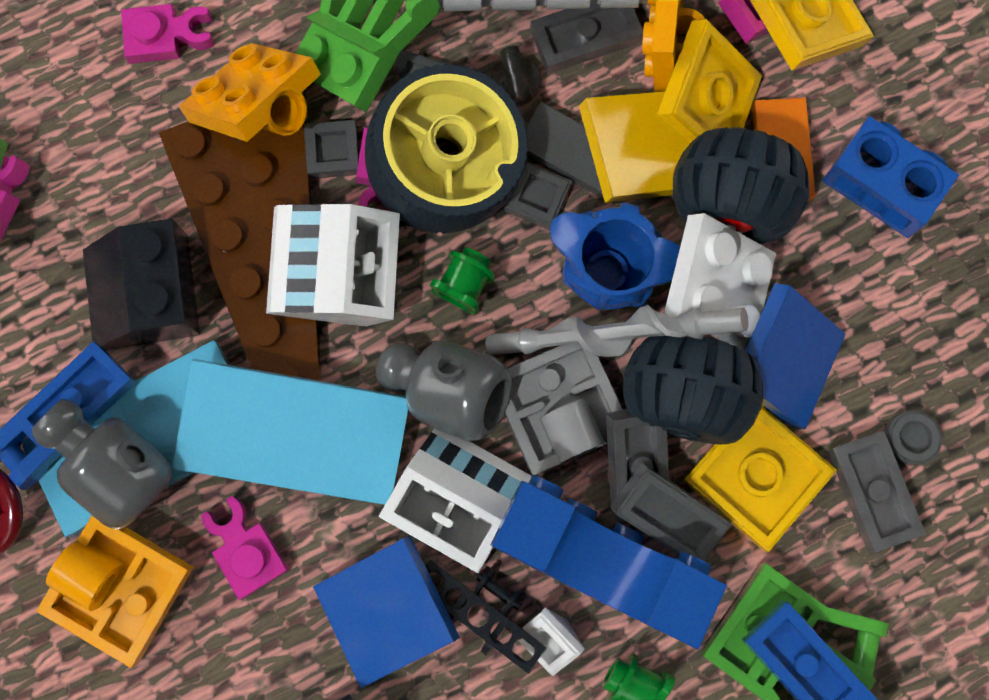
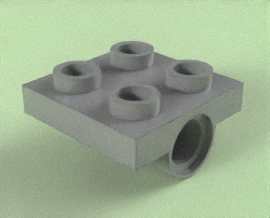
(559, 406)

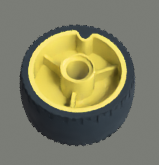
(420, 180)

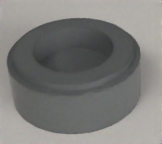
(913, 437)

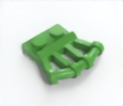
(357, 60)
(757, 600)

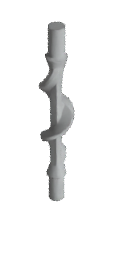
(617, 338)

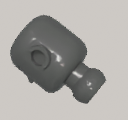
(448, 386)
(105, 467)

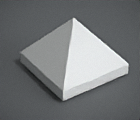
(557, 636)

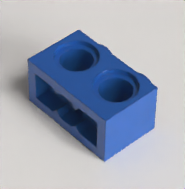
(883, 188)

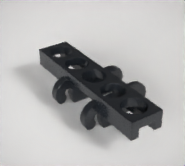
(471, 598)

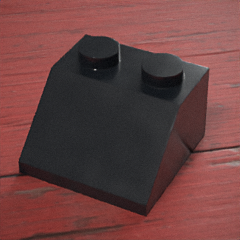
(141, 285)

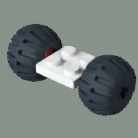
(733, 195)

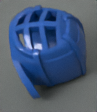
(611, 251)

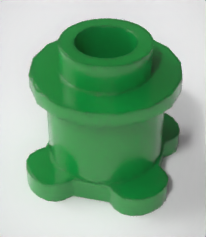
(464, 280)
(636, 682)

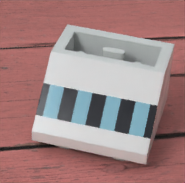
(333, 263)
(454, 497)

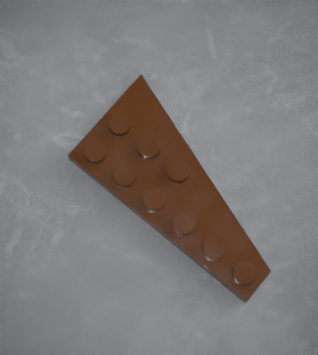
(232, 203)

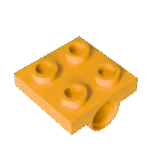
(660, 43)
(243, 91)
(113, 590)

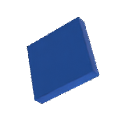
(794, 354)
(386, 611)

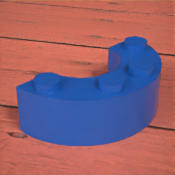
(608, 563)

